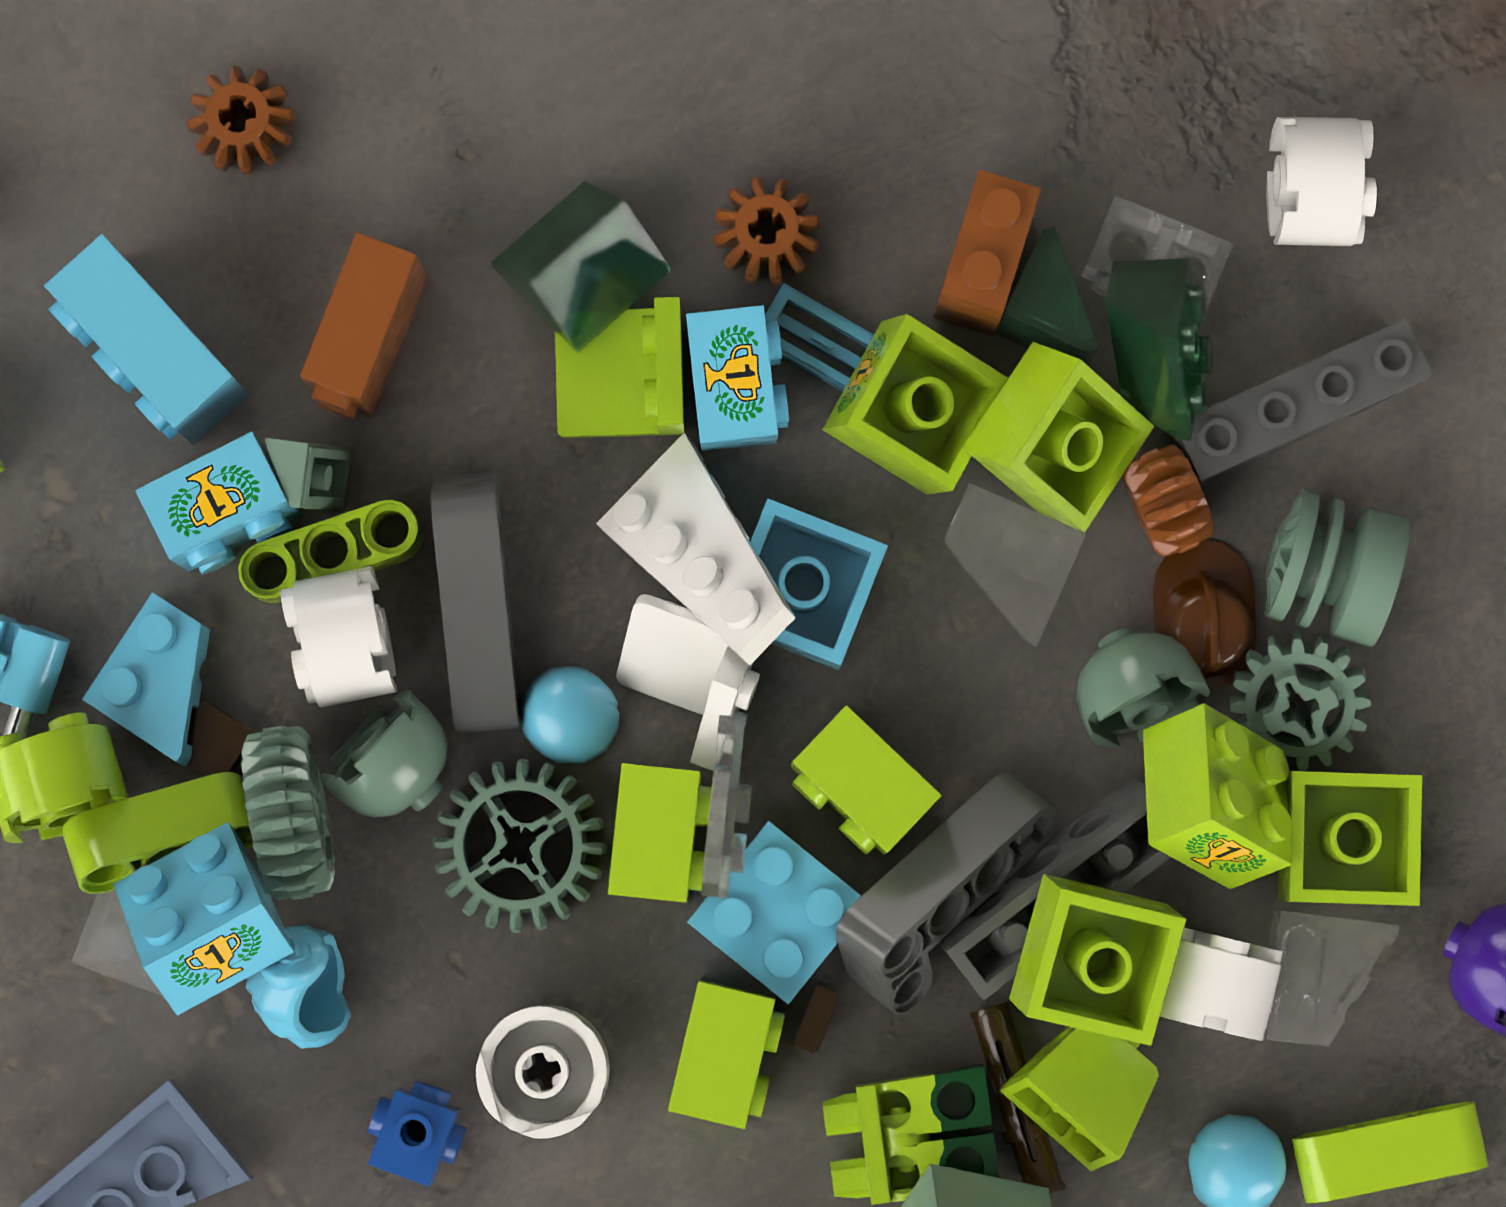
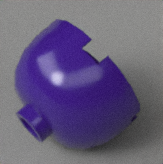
(1479, 967)

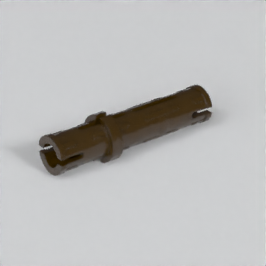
(997, 1024)

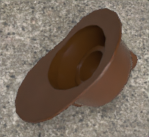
(1208, 607)

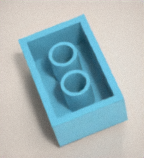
(143, 343)

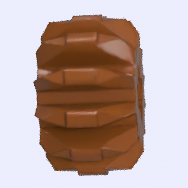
(222, 110)
(787, 240)
(1168, 500)

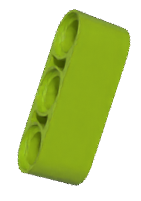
(358, 530)
(139, 830)
(1390, 1152)

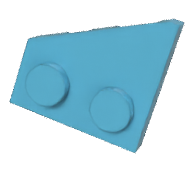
(155, 677)

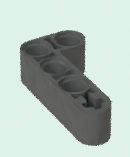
(475, 601)
(938, 886)

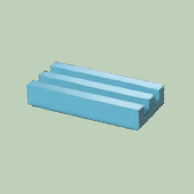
(830, 318)

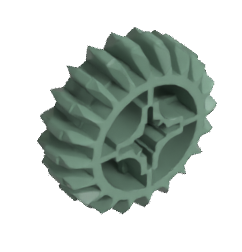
(489, 799)
(287, 812)

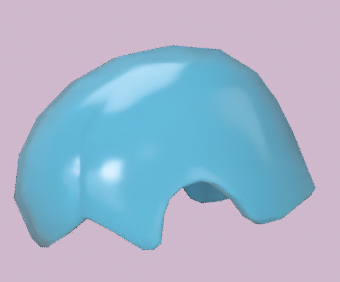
(569, 714)
(1237, 1163)

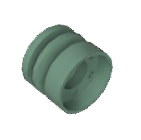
(1337, 567)

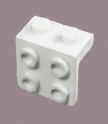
(687, 665)

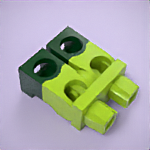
(897, 1129)

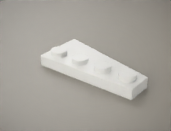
(699, 551)

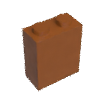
(987, 253)
(363, 327)

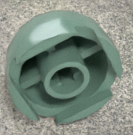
(1136, 684)
(390, 760)

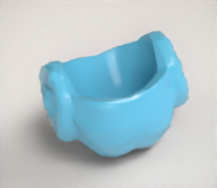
(303, 992)

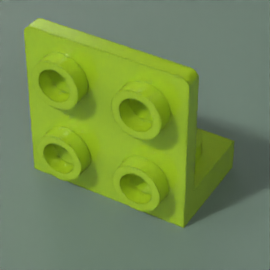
(625, 377)

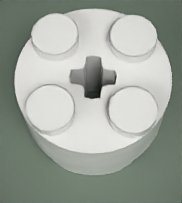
(1319, 181)
(341, 638)
(1222, 984)
(525, 1103)

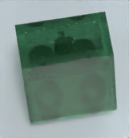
(1159, 342)

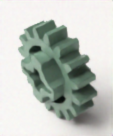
(1321, 687)

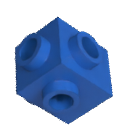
(401, 1153)

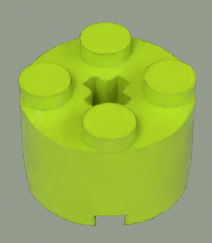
(56, 776)

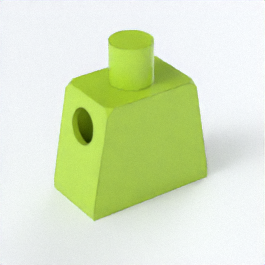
(1085, 1093)

